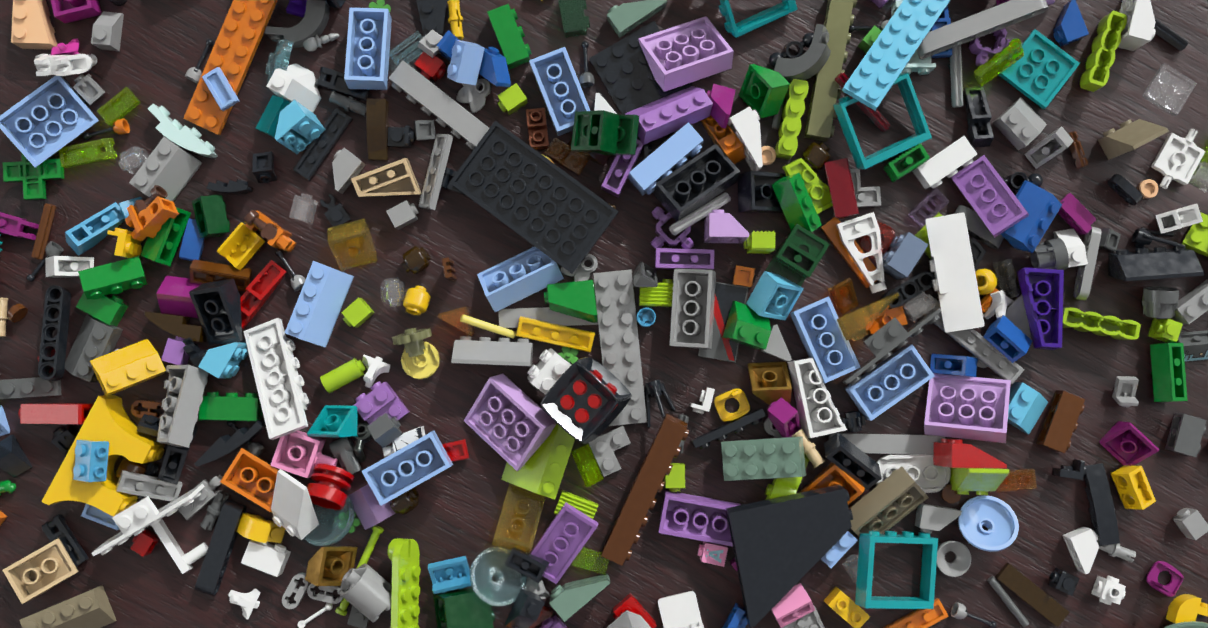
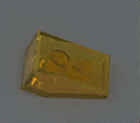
(858, 322)
(518, 519)

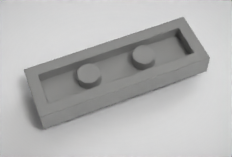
(147, 486)

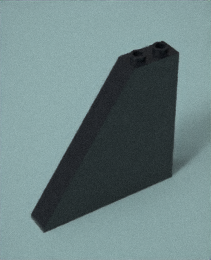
(782, 541)

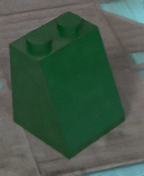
(462, 610)

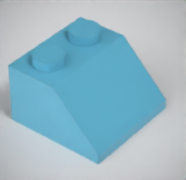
(774, 296)
(1025, 407)

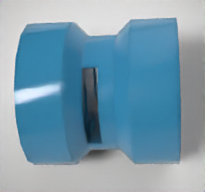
(646, 317)

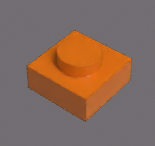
(743, 276)

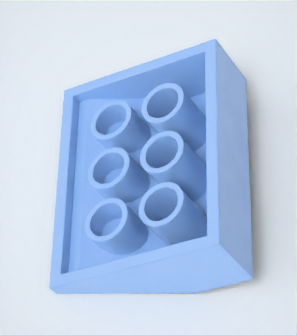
(47, 120)

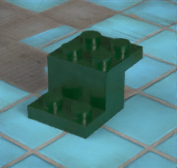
(605, 132)
(798, 255)

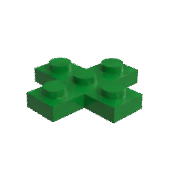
(33, 178)

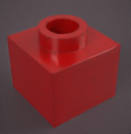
(144, 542)

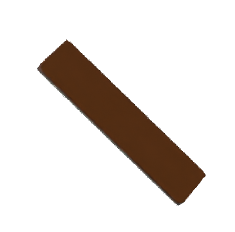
(207, 272)

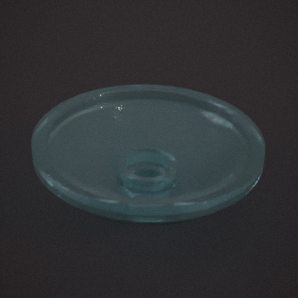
(327, 533)
(508, 584)

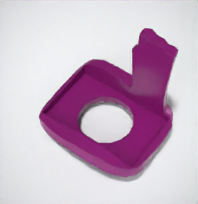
(1176, 578)

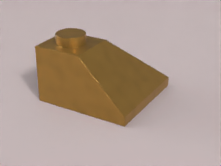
(770, 381)
(330, 565)

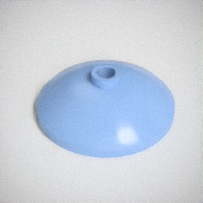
(994, 515)

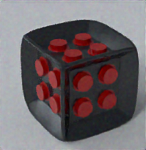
(585, 399)

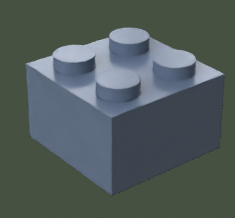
(903, 255)

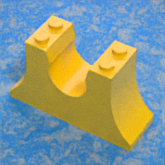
(105, 423)

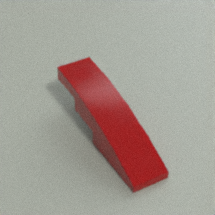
(260, 290)

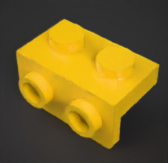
(126, 245)
(240, 246)

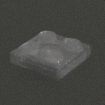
(1169, 89)

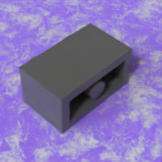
(1185, 435)

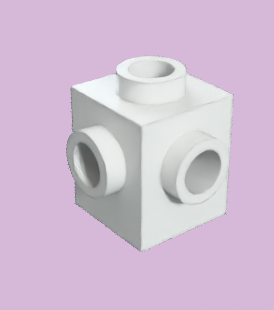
(1108, 590)

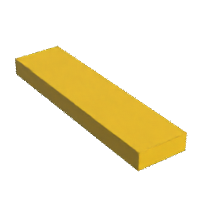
(555, 334)

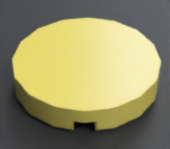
(421, 365)

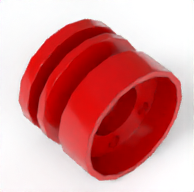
(329, 486)

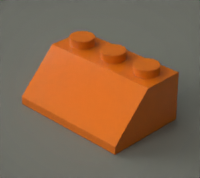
(252, 478)

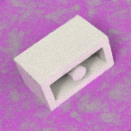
(266, 557)

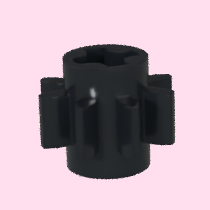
(853, 421)

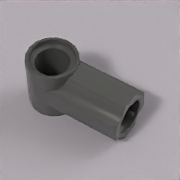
(343, 450)

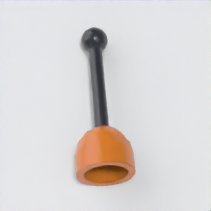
(120, 127)

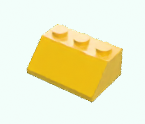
(127, 367)

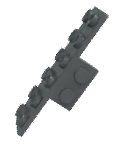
(887, 338)

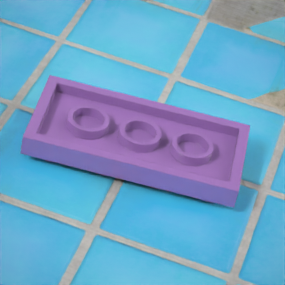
(989, 196)
(564, 540)

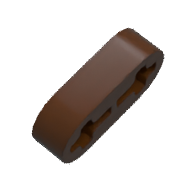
(146, 404)

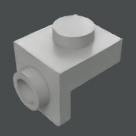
(429, 43)
(1125, 391)

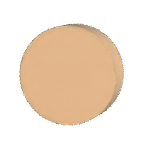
(768, 155)
(1148, 188)

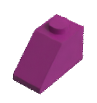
(722, 103)
(784, 418)

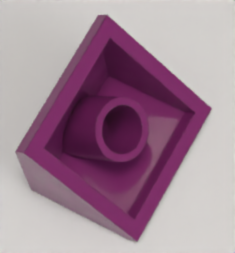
(175, 297)
(1128, 444)

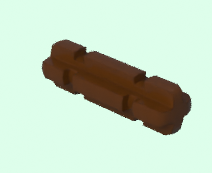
(1077, 151)

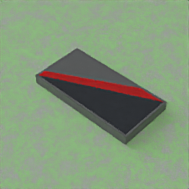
(721, 347)

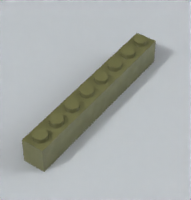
(825, 88)

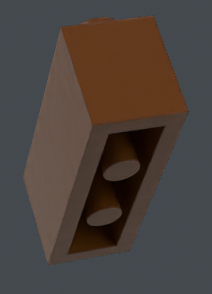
(1061, 421)

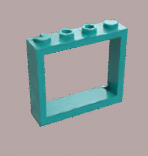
(756, 20)
(916, 115)
(866, 563)

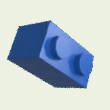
(1008, 339)

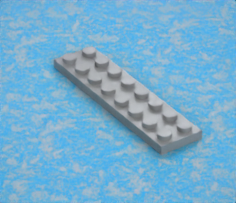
(620, 339)

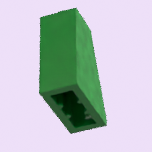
(573, 299)

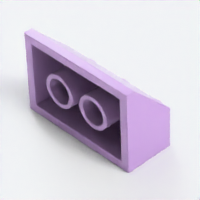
(723, 228)

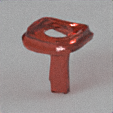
(889, 234)

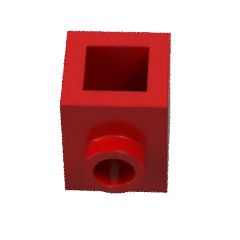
(430, 67)

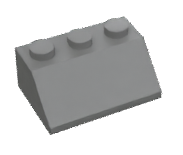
(166, 167)

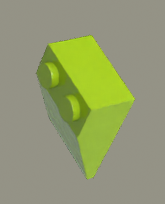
(977, 479)

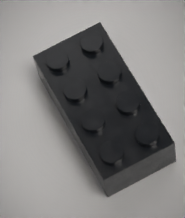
(696, 182)

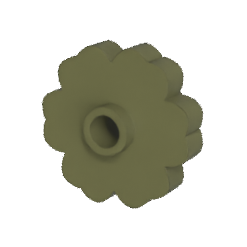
(412, 340)

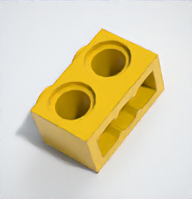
(1133, 487)
(846, 608)

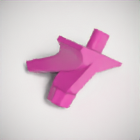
(68, 49)

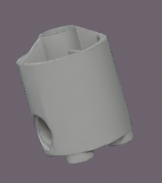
(366, 591)

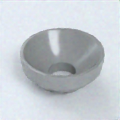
(959, 564)

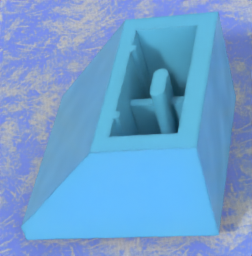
(297, 127)
(224, 360)

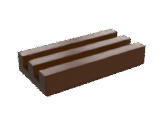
(448, 269)

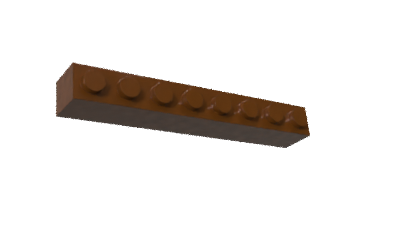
(644, 489)

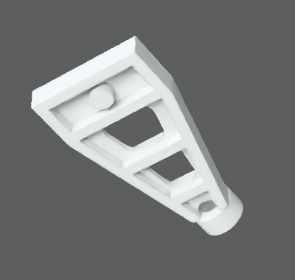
(857, 228)

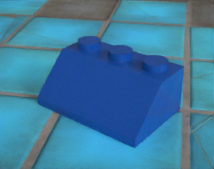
(1041, 209)

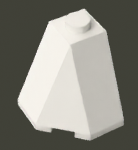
(296, 84)

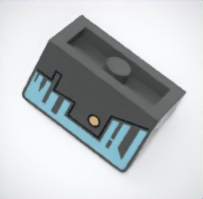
(1195, 345)

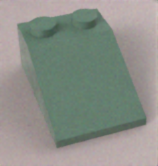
(575, 594)

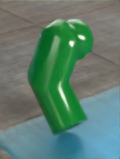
(7, 486)

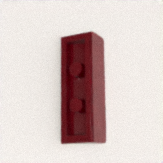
(841, 188)

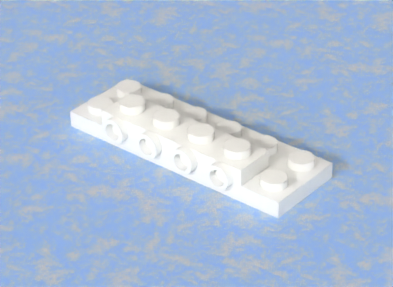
(277, 378)

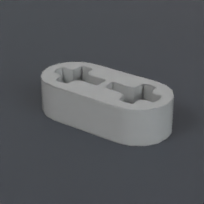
(292, 588)
(324, 596)

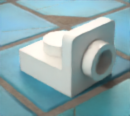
(706, 399)

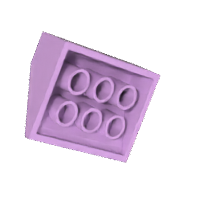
(686, 53)
(967, 408)
(509, 421)

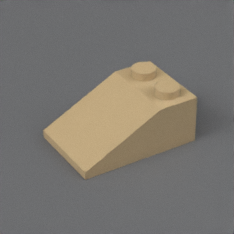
(40, 571)

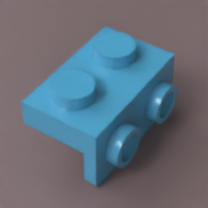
(91, 460)
(449, 574)

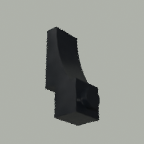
(978, 117)

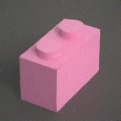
(793, 606)

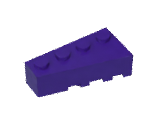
(1043, 305)

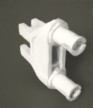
(63, 64)

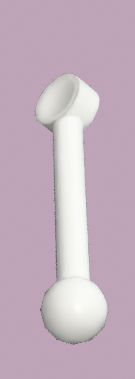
(301, 624)

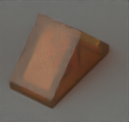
(844, 295)
(453, 318)

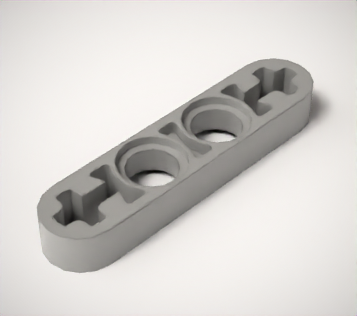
(1086, 272)

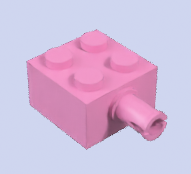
(300, 453)

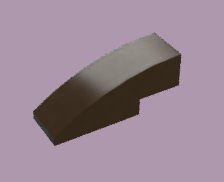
(377, 128)
(177, 326)

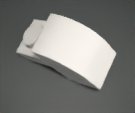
(1179, 218)

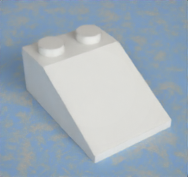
(1139, 24)
(747, 129)
(293, 506)

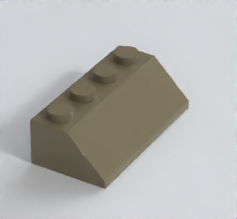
(887, 503)
(82, 611)

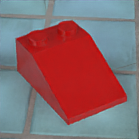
(956, 454)

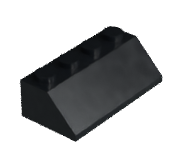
(1153, 264)

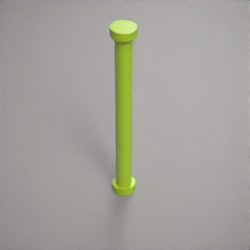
(364, 559)

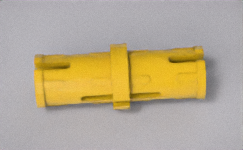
(455, 18)

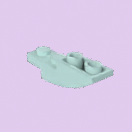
(182, 136)

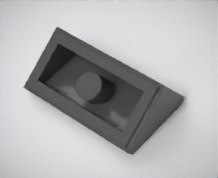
(644, 276)

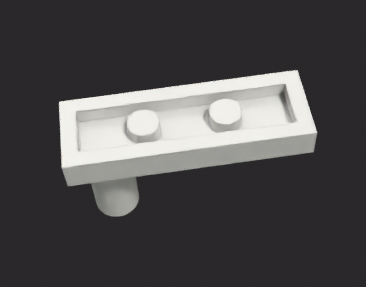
(182, 560)

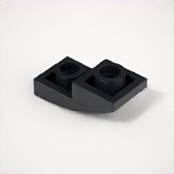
(233, 188)

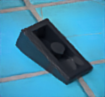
(527, 564)

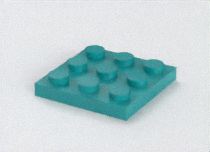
(1040, 70)

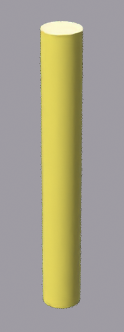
(487, 326)

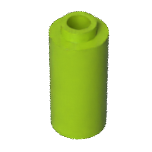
(342, 375)

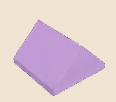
(368, 507)

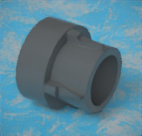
(1050, 255)
(1160, 301)

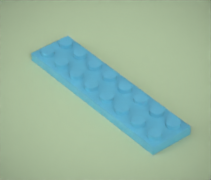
(893, 50)

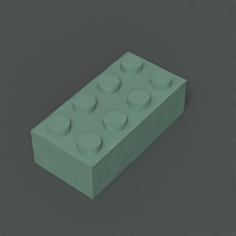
(763, 458)

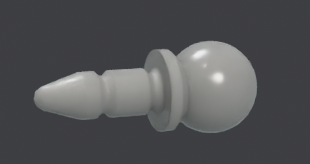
(313, 43)

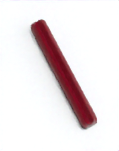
(875, 116)

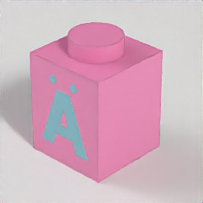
(712, 553)

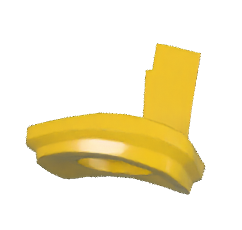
(739, 395)

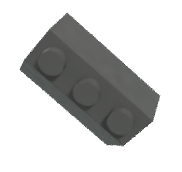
(92, 341)

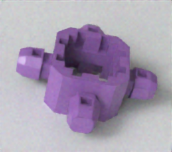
(985, 53)
(658, 213)

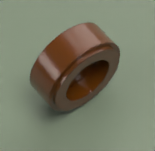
(17, 312)
(950, 495)

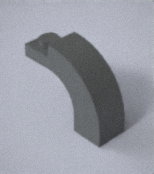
(313, 23)
(808, 63)

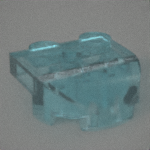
(279, 58)

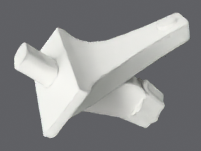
(999, 304)
(374, 369)
(245, 600)

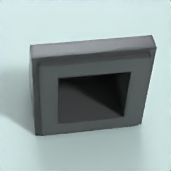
(1109, 239)

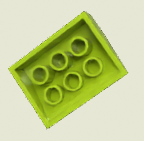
(545, 467)

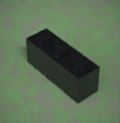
(852, 461)

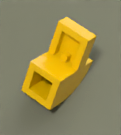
(259, 529)
(1185, 609)

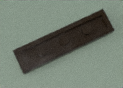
(1032, 594)

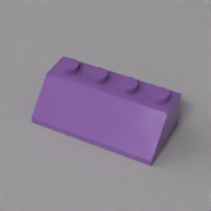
(672, 113)
(695, 518)

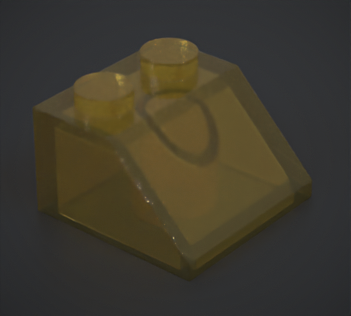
(352, 244)

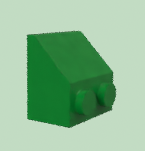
(764, 90)
(747, 327)

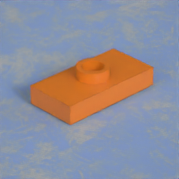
(897, 312)

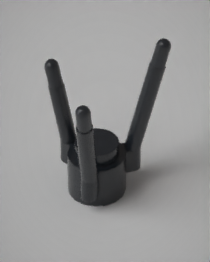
(1145, 236)
(654, 390)

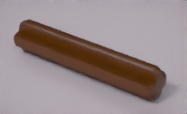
(44, 231)

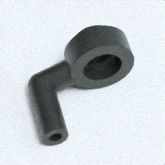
(360, 439)

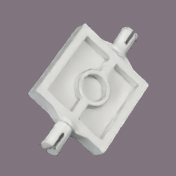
(1178, 158)

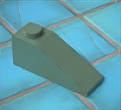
(630, 15)

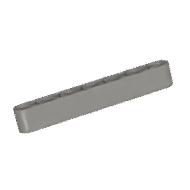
(979, 25)

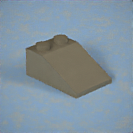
(1129, 137)

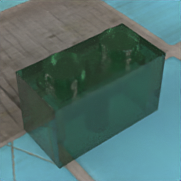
(573, 17)

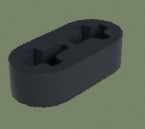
(1125, 189)

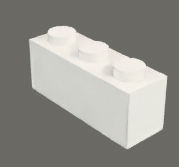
(945, 163)

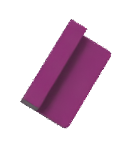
(1076, 215)

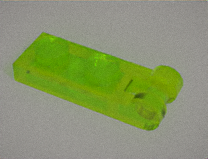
(999, 62)
(87, 152)

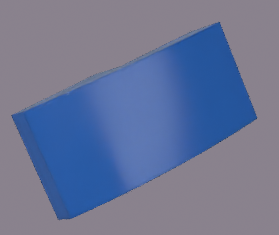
(191, 244)

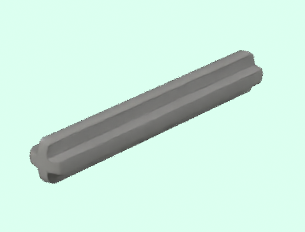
(956, 77)
(699, 214)

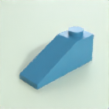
(94, 229)

